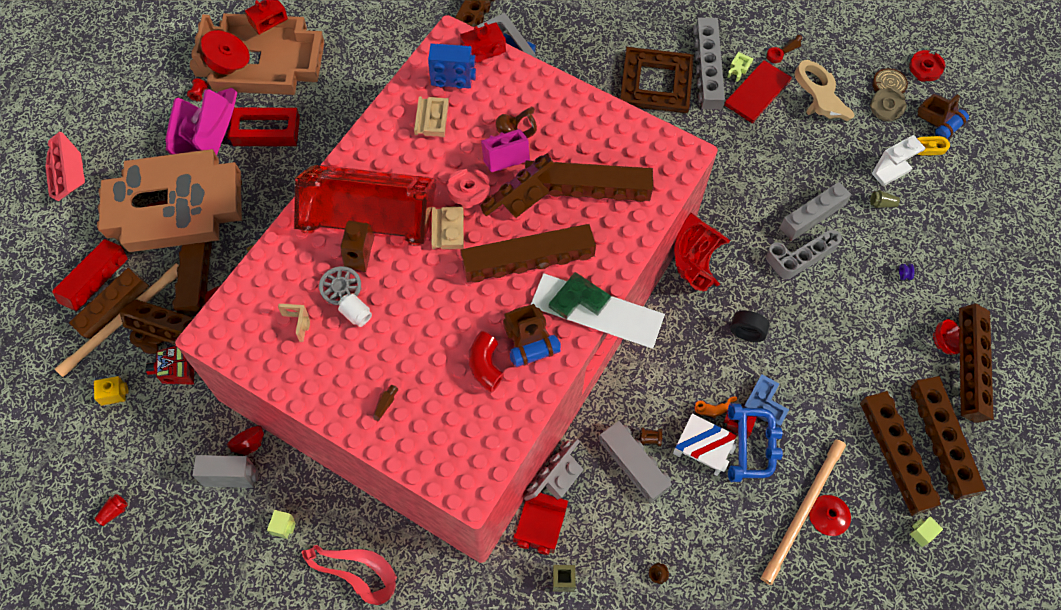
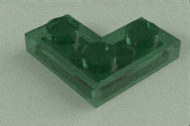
(579, 291)

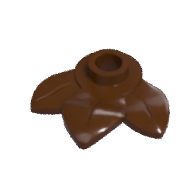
(146, 343)

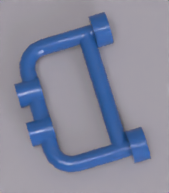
(773, 453)

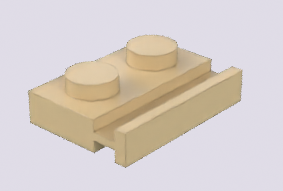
(431, 116)
(448, 228)

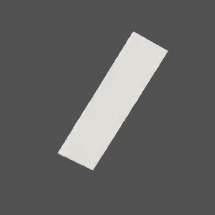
(617, 317)

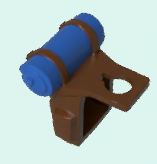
(943, 114)
(529, 336)

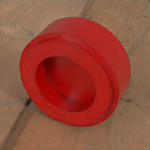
(775, 55)

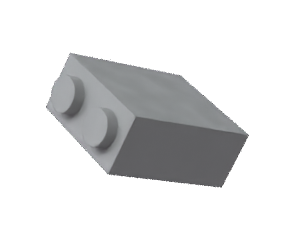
(225, 471)

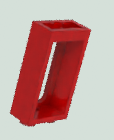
(264, 137)

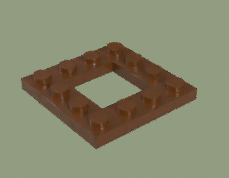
(680, 62)

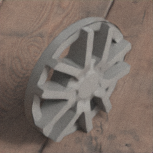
(339, 284)

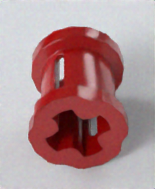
(197, 89)

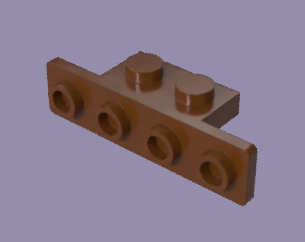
(521, 191)

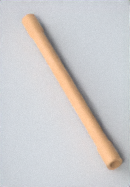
(72, 361)
(774, 565)

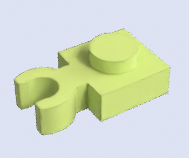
(740, 65)

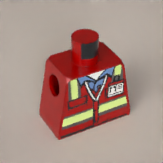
(171, 367)

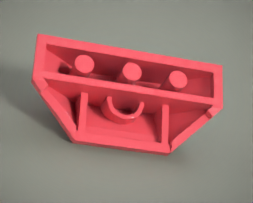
(63, 167)

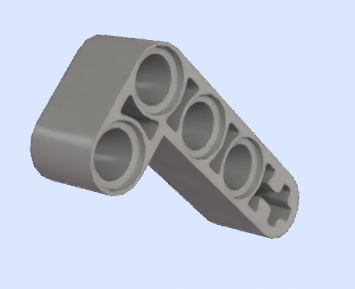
(806, 252)

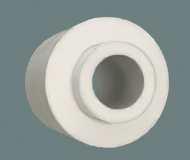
(354, 310)

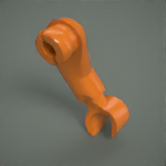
(711, 410)

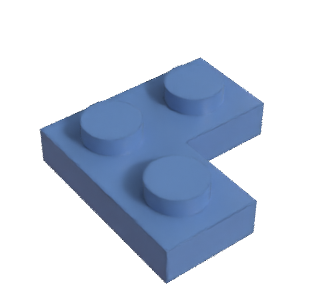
(762, 396)

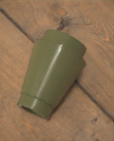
(884, 200)

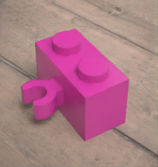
(505, 150)

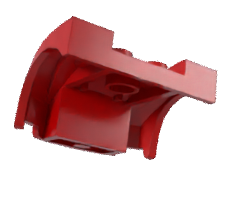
(693, 252)

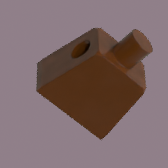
(357, 239)

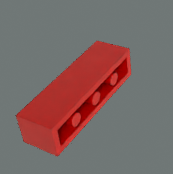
(89, 275)

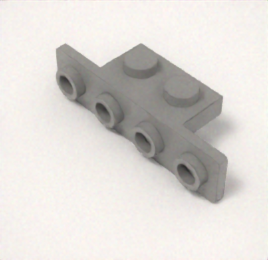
(559, 474)

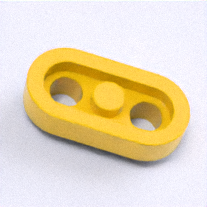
(931, 144)

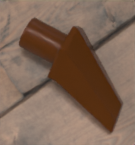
(792, 44)
(385, 400)

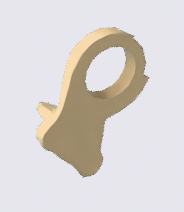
(824, 99)

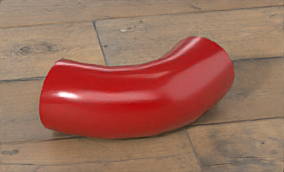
(481, 361)

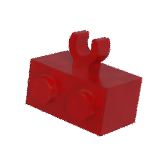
(266, 15)
(484, 41)

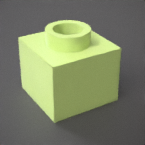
(281, 524)
(925, 530)

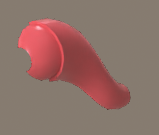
(371, 559)

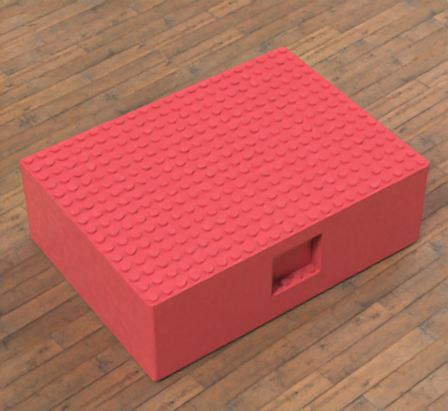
(445, 443)

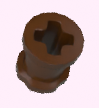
(651, 436)

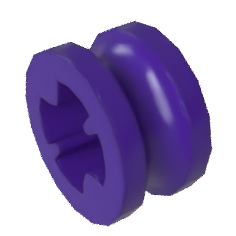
(906, 271)

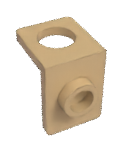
(303, 319)

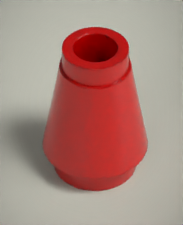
(111, 509)

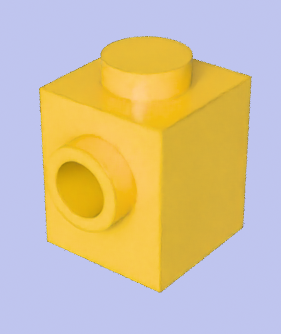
(110, 390)

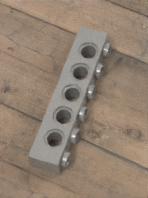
(709, 63)

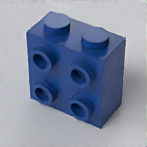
(451, 65)

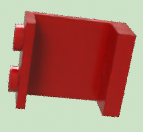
(541, 523)

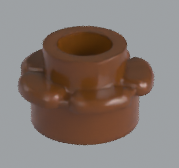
(654, 573)

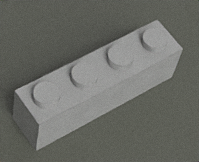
(815, 211)
(635, 462)

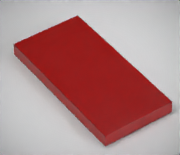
(758, 91)

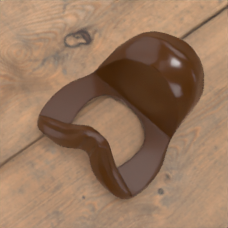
(507, 123)

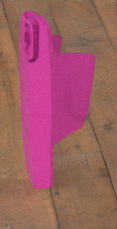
(200, 128)

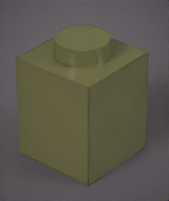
(564, 578)

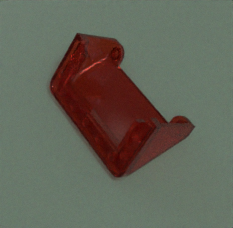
(384, 200)

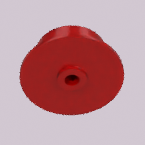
(224, 52)

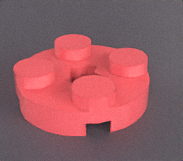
(470, 196)

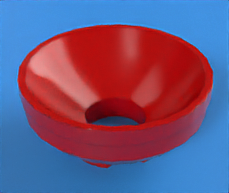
(947, 337)
(247, 441)

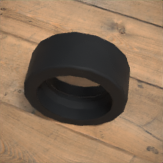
(749, 326)

